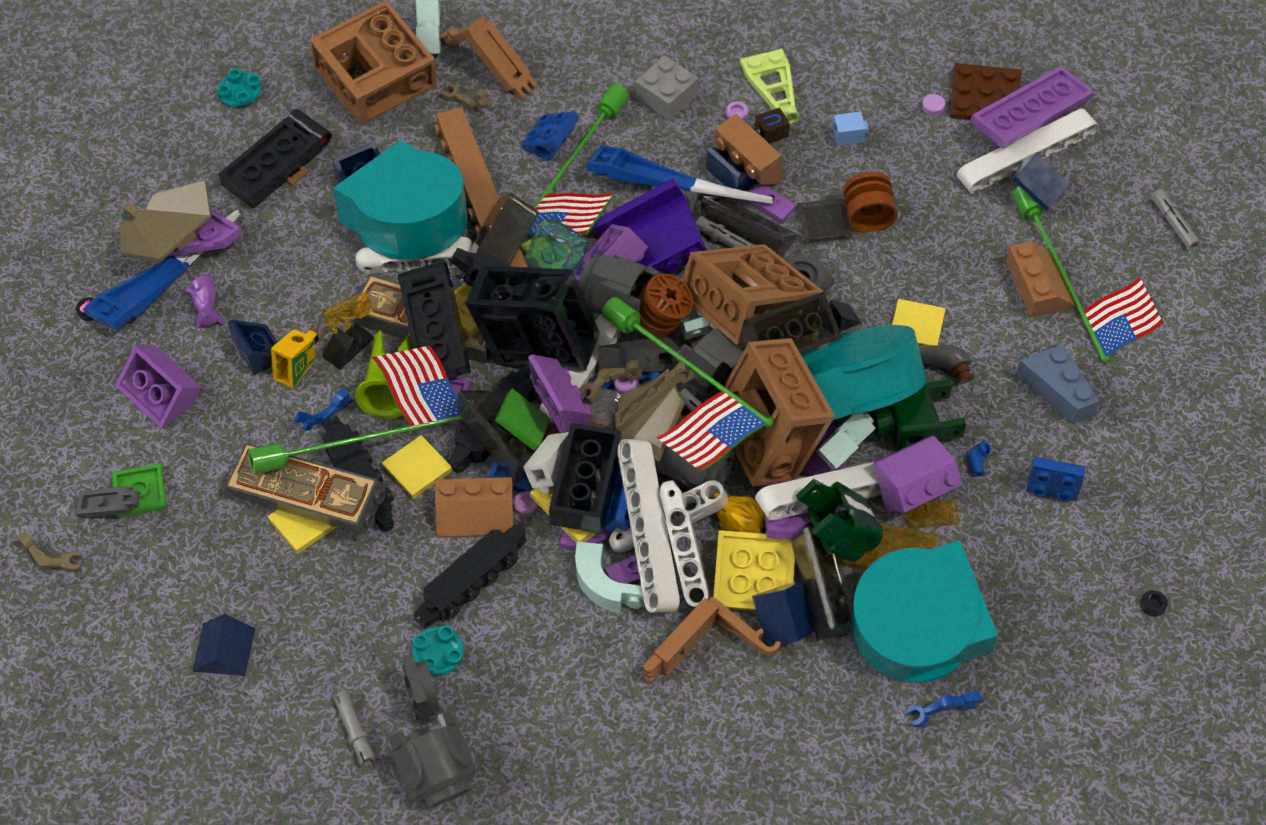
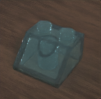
(556, 246)

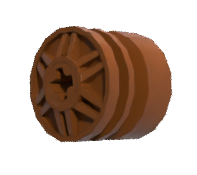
(870, 202)
(664, 304)

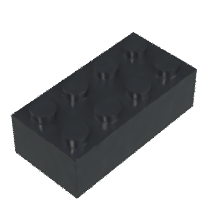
(585, 478)

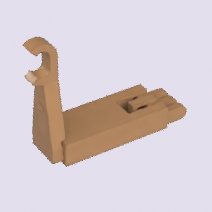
(495, 54)
(693, 629)

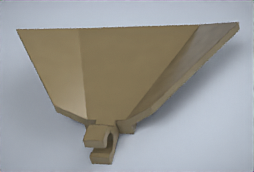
(166, 222)
(652, 408)

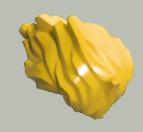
(741, 515)

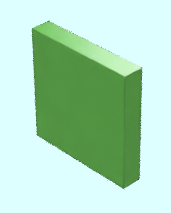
(523, 419)
(148, 481)

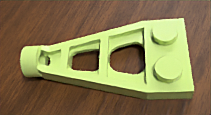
(767, 64)

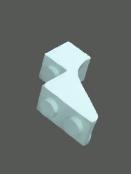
(429, 24)
(845, 439)

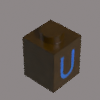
(772, 125)

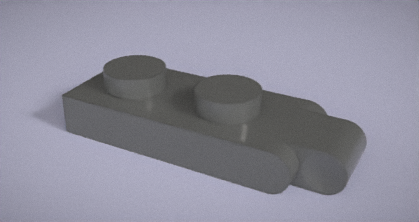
(107, 502)

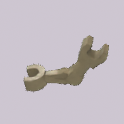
(471, 104)
(605, 375)
(46, 562)

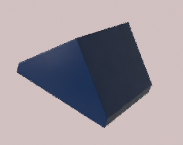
(352, 161)
(726, 171)
(1040, 180)
(253, 343)
(784, 613)
(224, 646)

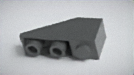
(649, 354)

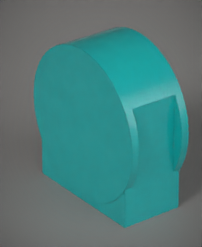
(404, 203)
(867, 369)
(921, 614)

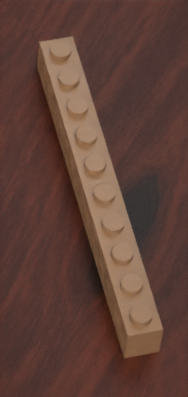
(465, 154)

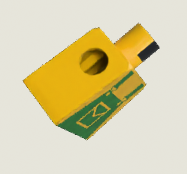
(293, 356)

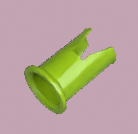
(374, 394)

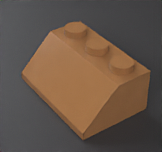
(749, 151)
(1038, 279)
(473, 506)

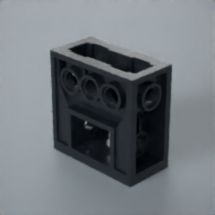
(538, 310)

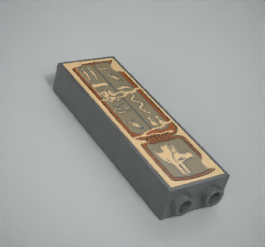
(391, 318)
(310, 491)

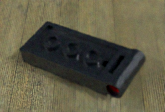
(275, 158)
(434, 315)

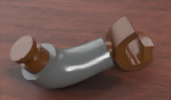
(950, 358)

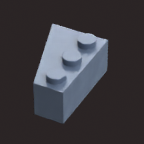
(1060, 382)

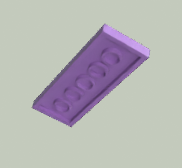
(1031, 107)

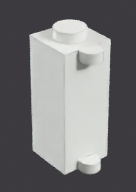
(545, 462)

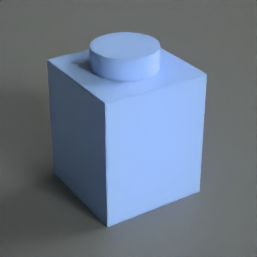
(849, 128)

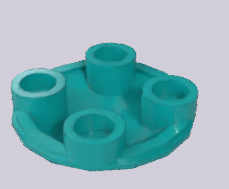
(239, 88)
(439, 648)

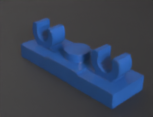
(617, 506)

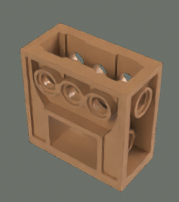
(389, 53)
(741, 284)
(779, 386)

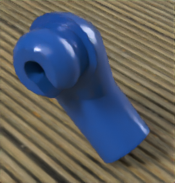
(977, 456)

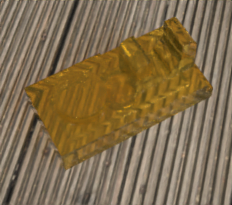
(347, 310)
(933, 514)

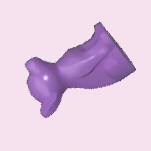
(204, 295)

